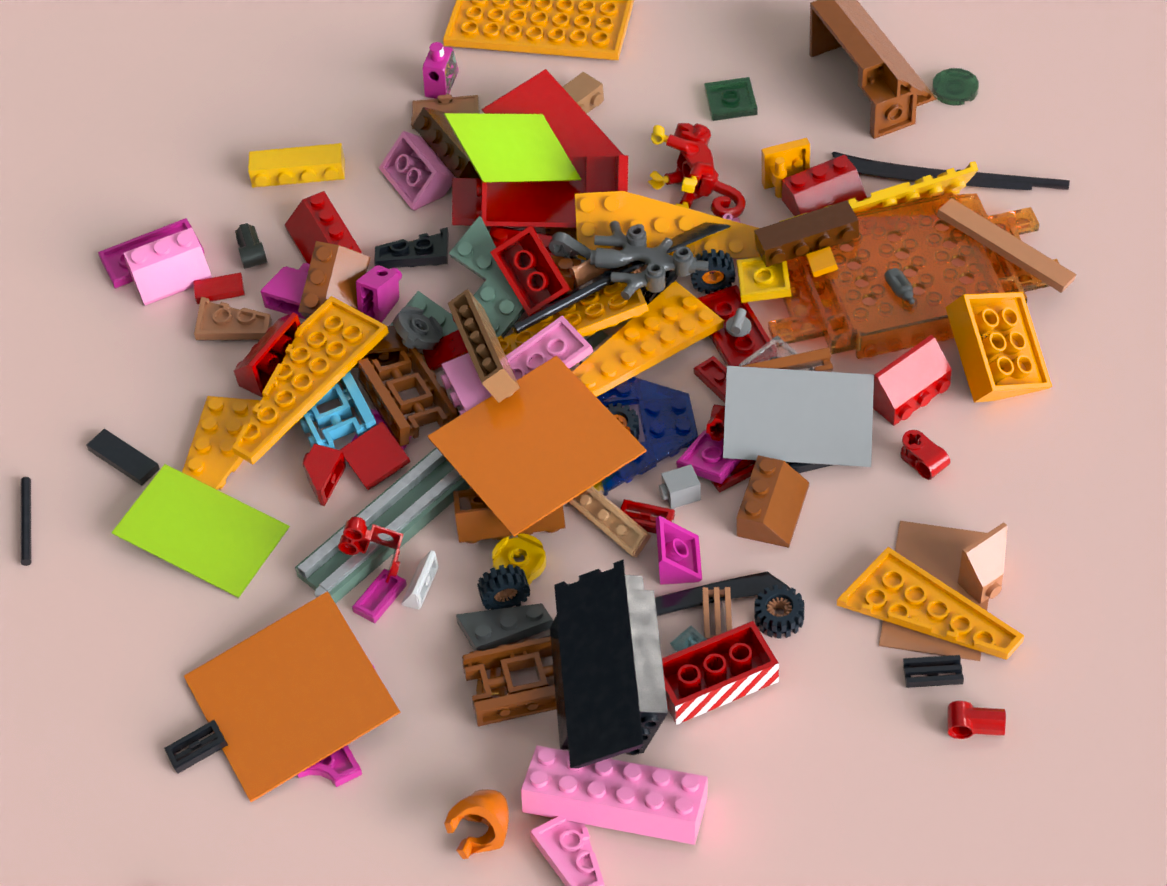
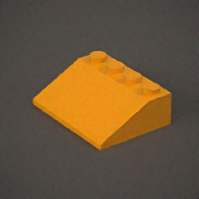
(997, 345)

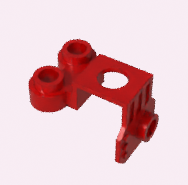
(357, 539)

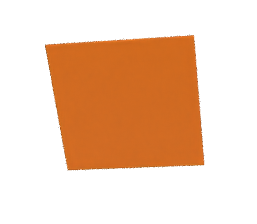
(536, 446)
(291, 695)

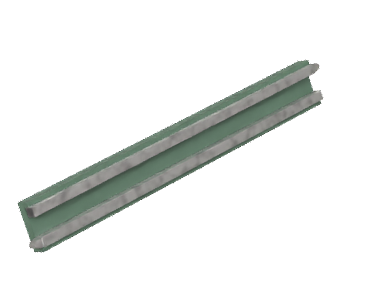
(402, 508)

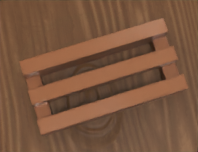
(716, 593)

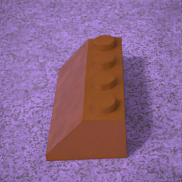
(478, 522)

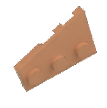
(229, 323)

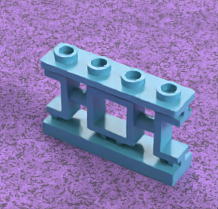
(348, 398)

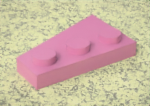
(568, 852)

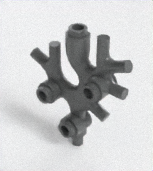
(636, 249)

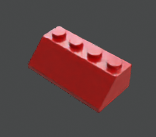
(318, 221)

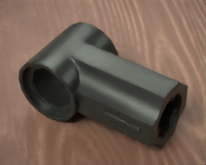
(250, 248)

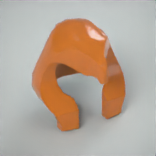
(483, 807)

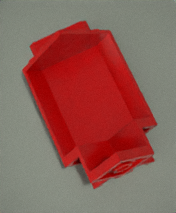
(536, 201)

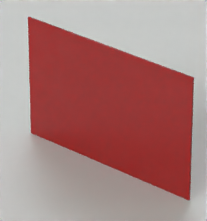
(568, 121)

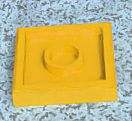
(762, 282)

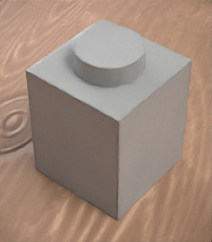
(680, 486)

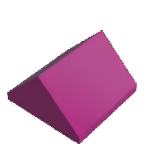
(677, 553)

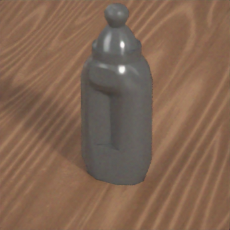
(900, 284)

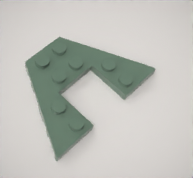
(494, 294)

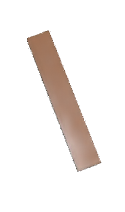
(1006, 245)

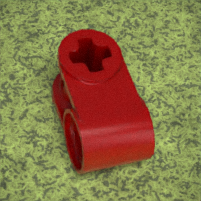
(923, 456)

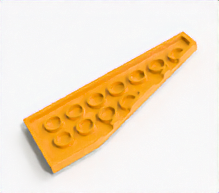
(659, 220)
(588, 315)
(318, 358)

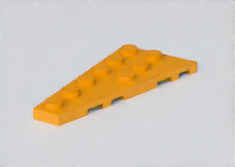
(211, 449)
(914, 599)

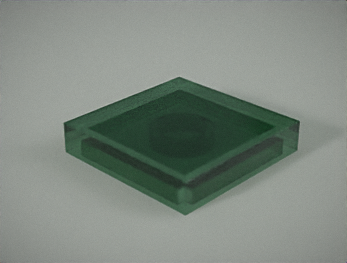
(730, 99)

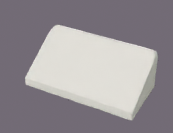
(421, 581)

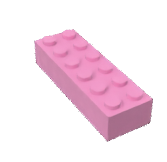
(616, 795)

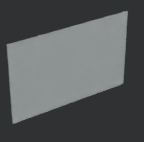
(798, 416)

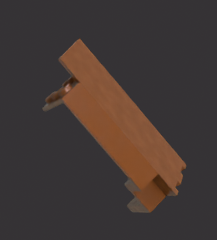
(882, 70)

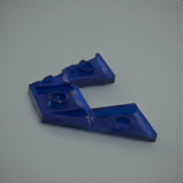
(665, 422)

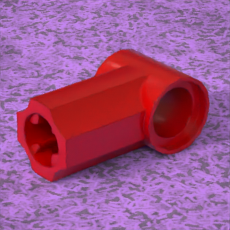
(715, 425)
(966, 720)

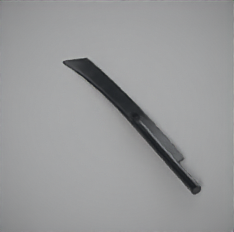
(980, 179)
(605, 278)
(739, 587)

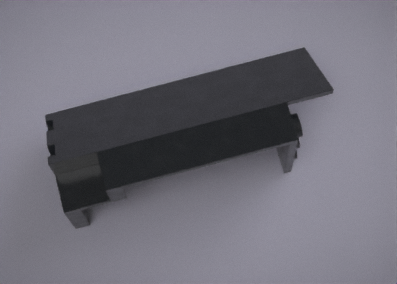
(606, 666)

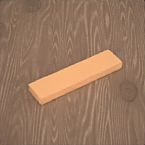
(611, 521)

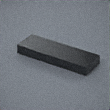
(123, 456)

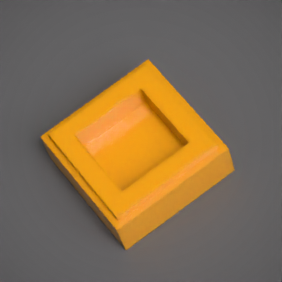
(822, 262)

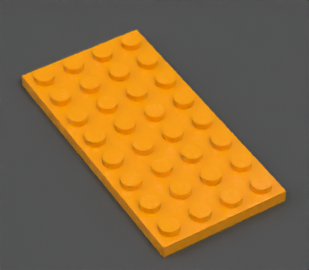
(541, 26)

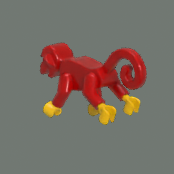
(695, 170)

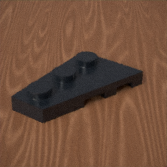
(419, 252)

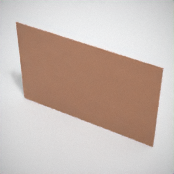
(938, 553)

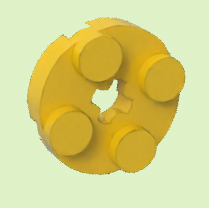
(525, 545)

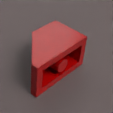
(323, 470)

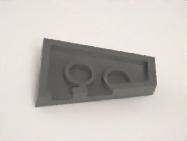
(503, 626)

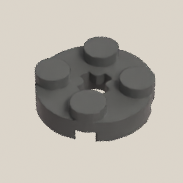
(417, 329)

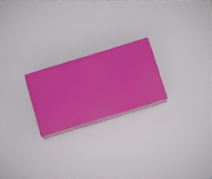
(379, 596)

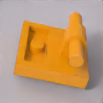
(783, 161)

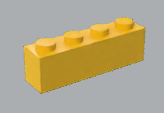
(296, 165)

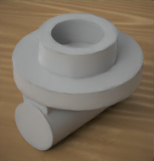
(738, 324)

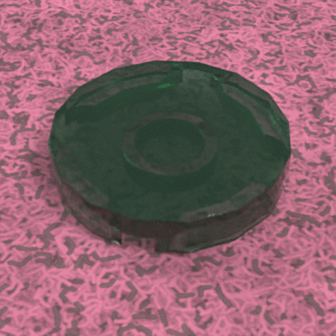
(955, 86)

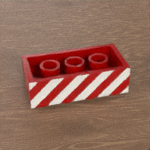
(718, 672)

